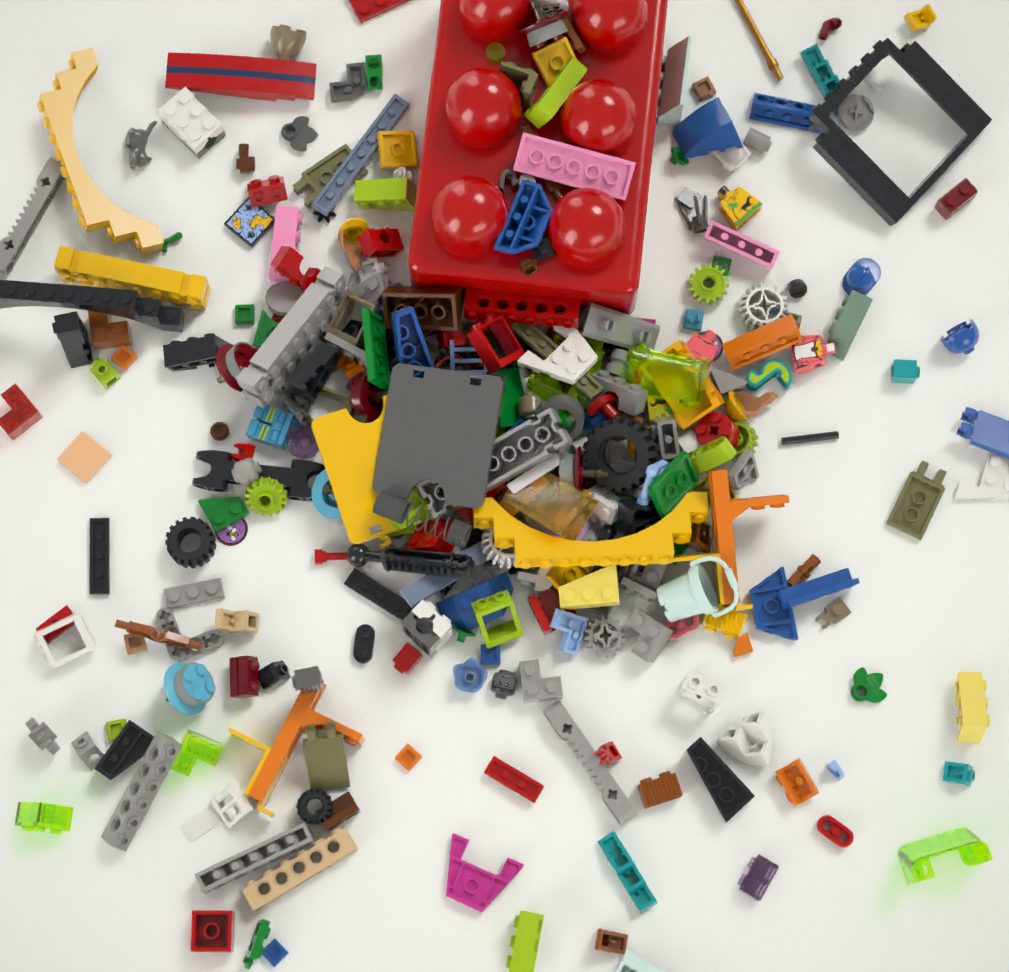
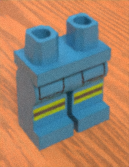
(270, 426)

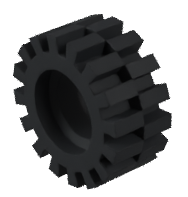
(327, 806)

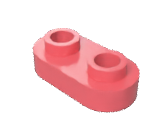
(681, 627)

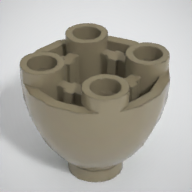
(287, 42)

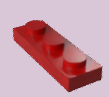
(514, 779)

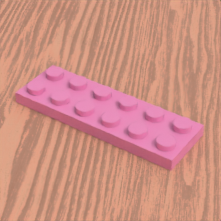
(573, 166)

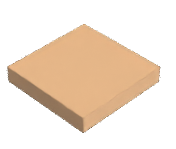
(84, 457)

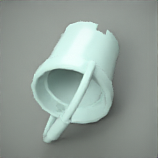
(695, 593)

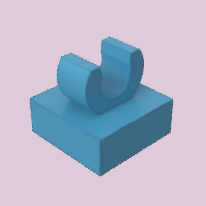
(693, 320)

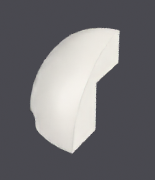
(750, 740)

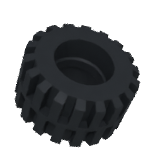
(184, 528)

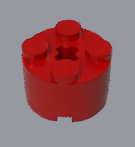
(715, 426)

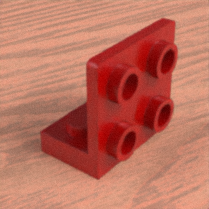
(544, 607)

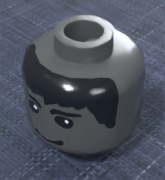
(503, 684)

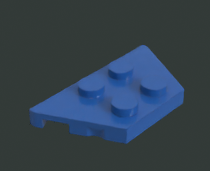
(768, 610)

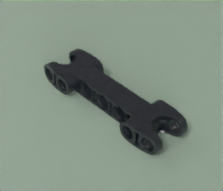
(294, 478)

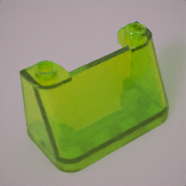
(667, 375)

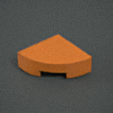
(742, 646)

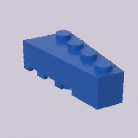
(409, 340)

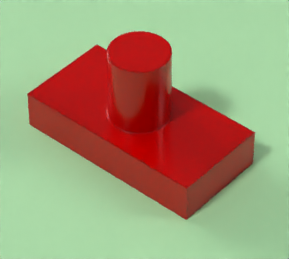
(604, 405)

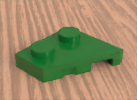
(223, 511)

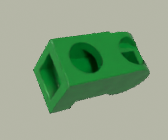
(374, 72)

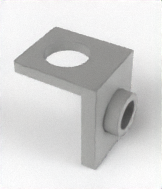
(85, 748)

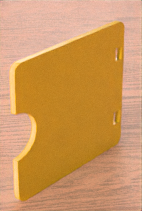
(350, 459)

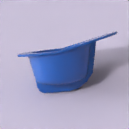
(861, 276)

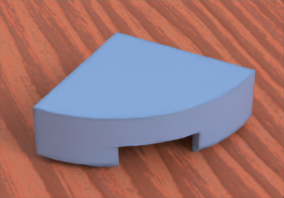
(836, 770)

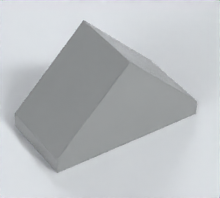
(726, 382)

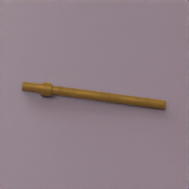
(771, 62)

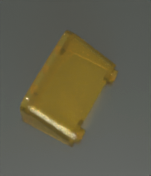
(554, 504)

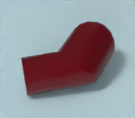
(828, 26)

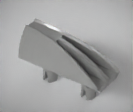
(616, 327)

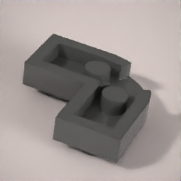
(353, 87)

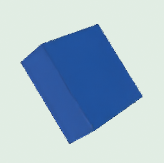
(490, 656)
(274, 952)

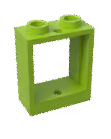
(502, 632)

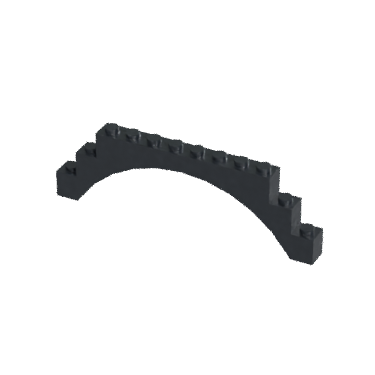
(104, 300)

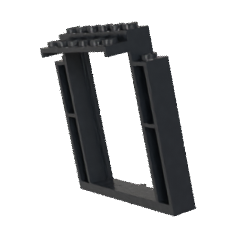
(856, 165)

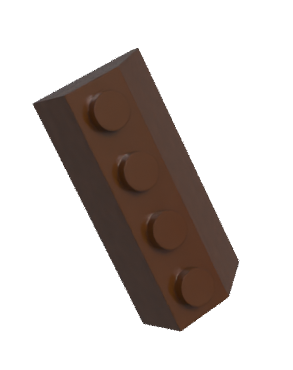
(434, 306)

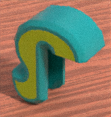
(769, 370)

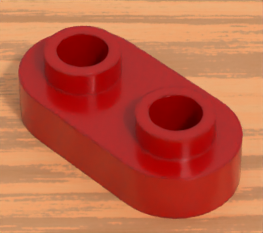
(833, 833)

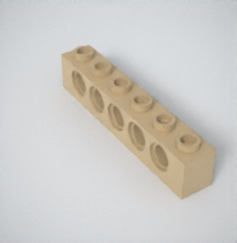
(252, 888)

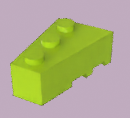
(385, 194)
(525, 942)

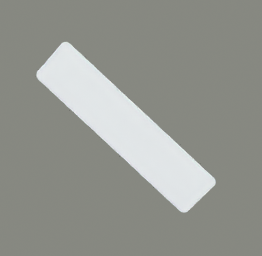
(534, 473)

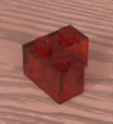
(22, 412)

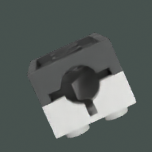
(191, 123)
(427, 628)

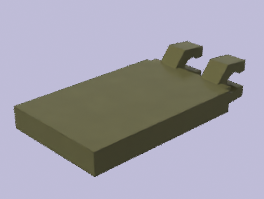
(320, 173)
(917, 502)
(326, 759)

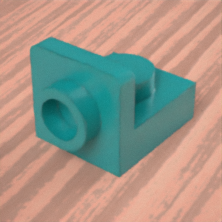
(958, 773)

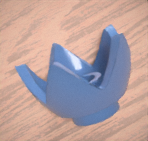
(470, 666)

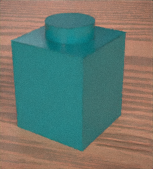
(904, 371)

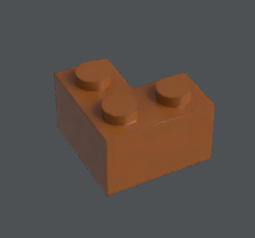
(108, 334)

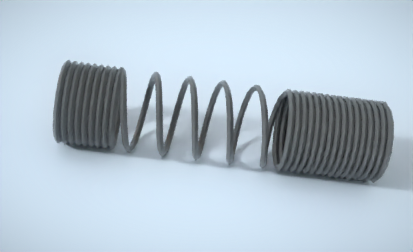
(398, 509)

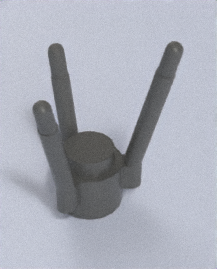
(699, 223)

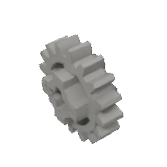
(595, 638)
(42, 736)

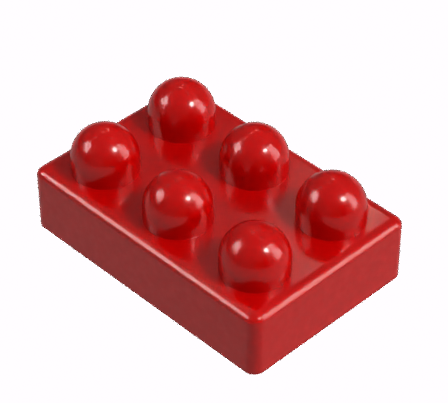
(477, 132)

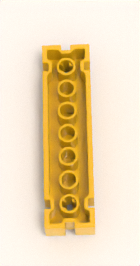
(148, 280)

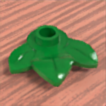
(869, 684)

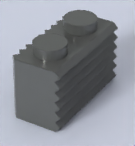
(308, 680)

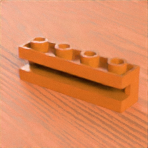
(762, 342)

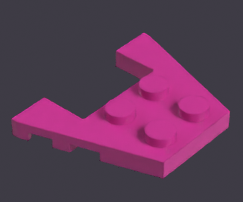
(472, 884)

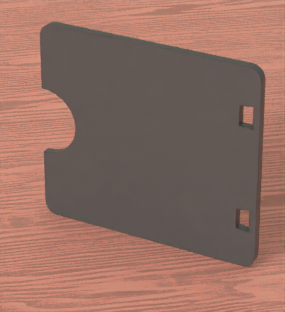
(439, 433)

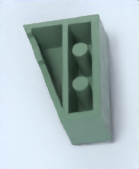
(848, 322)

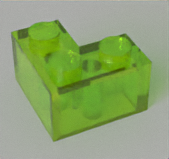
(196, 747)
(42, 816)

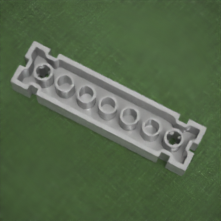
(292, 338)
(511, 456)

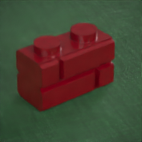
(956, 199)
(244, 677)

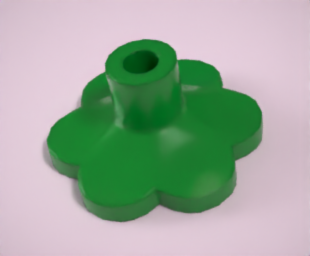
(678, 157)
(463, 634)

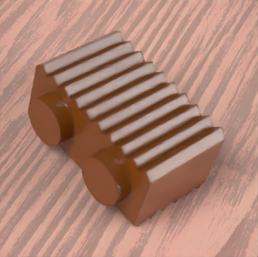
(659, 790)

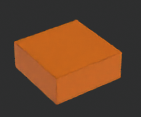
(124, 357)
(408, 757)

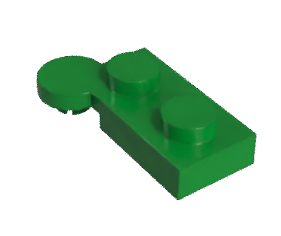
(255, 947)

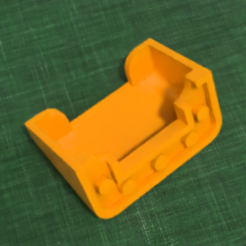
(711, 399)

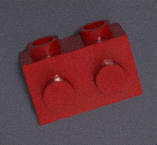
(267, 191)

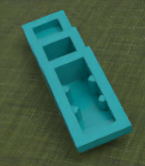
(820, 70)
(627, 872)

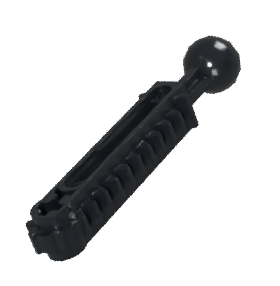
(414, 561)

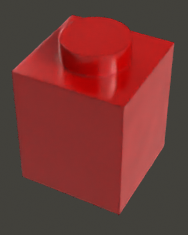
(407, 659)

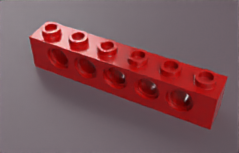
(530, 303)

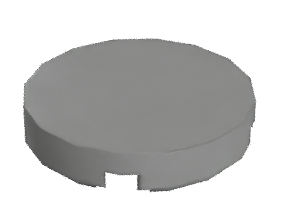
(855, 112)
(282, 297)

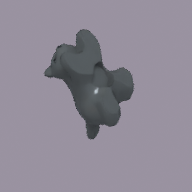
(137, 140)

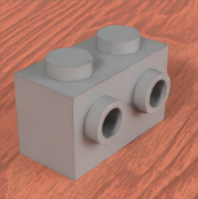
(666, 437)

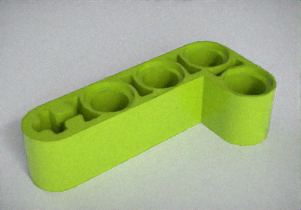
(556, 93)
(711, 455)

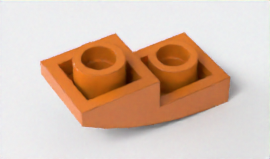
(350, 367)

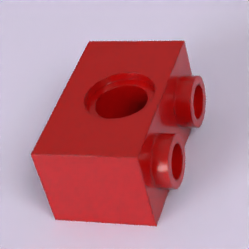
(380, 242)

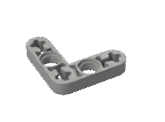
(171, 648)

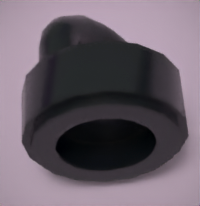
(797, 288)

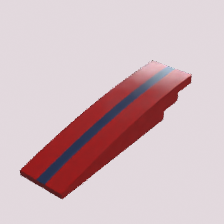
(241, 76)

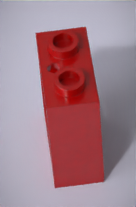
(505, 338)

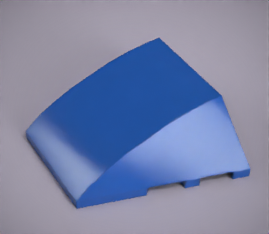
(706, 131)

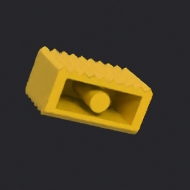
(729, 624)

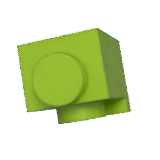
(107, 378)

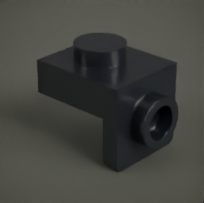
(273, 674)

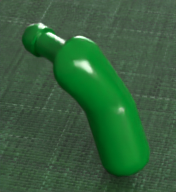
(172, 239)

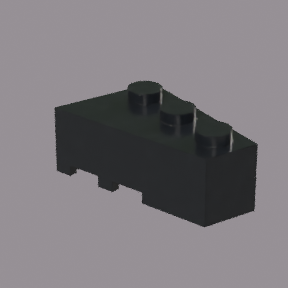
(73, 338)
(192, 352)
(313, 371)
(636, 517)
(125, 750)

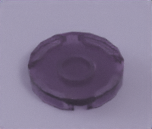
(301, 441)

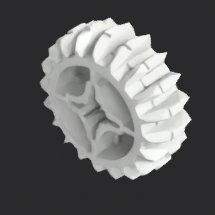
(748, 311)
(500, 556)

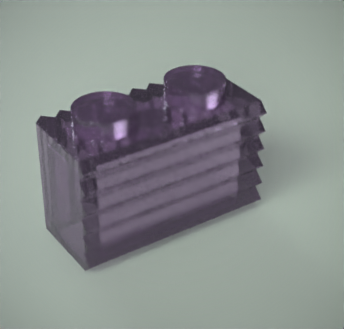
(757, 878)

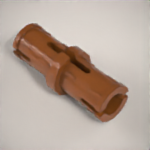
(804, 570)

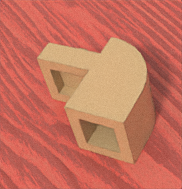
(236, 622)

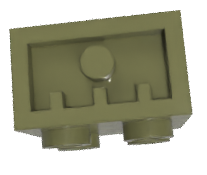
(524, 78)

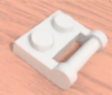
(236, 808)

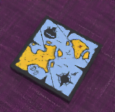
(250, 223)

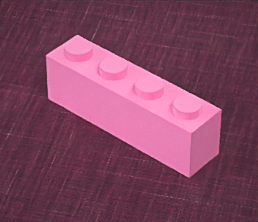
(285, 233)
(741, 244)

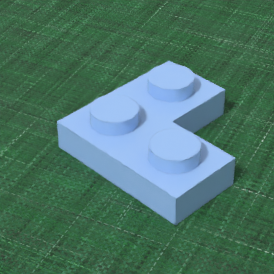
(573, 628)

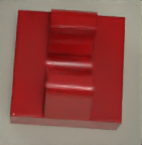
(245, 451)

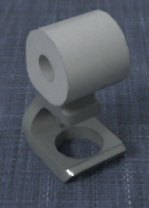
(508, 174)

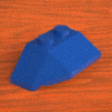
(525, 220)
(459, 608)

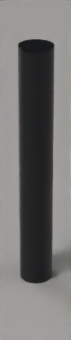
(810, 438)

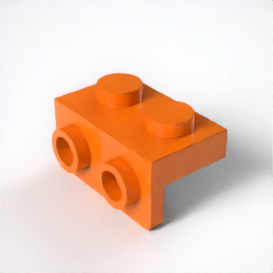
(796, 782)

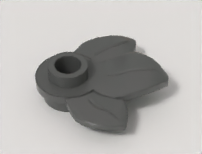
(302, 133)

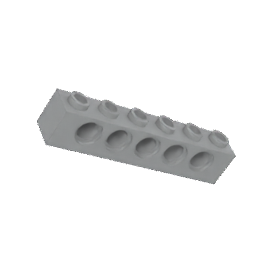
(141, 791)
(254, 858)

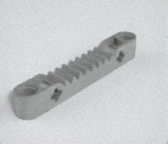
(31, 218)
(558, 718)

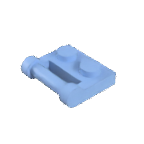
(652, 473)

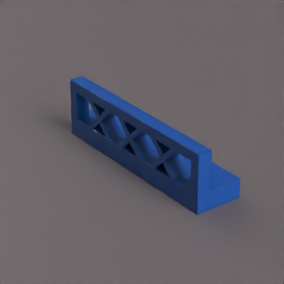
(788, 113)
(816, 588)

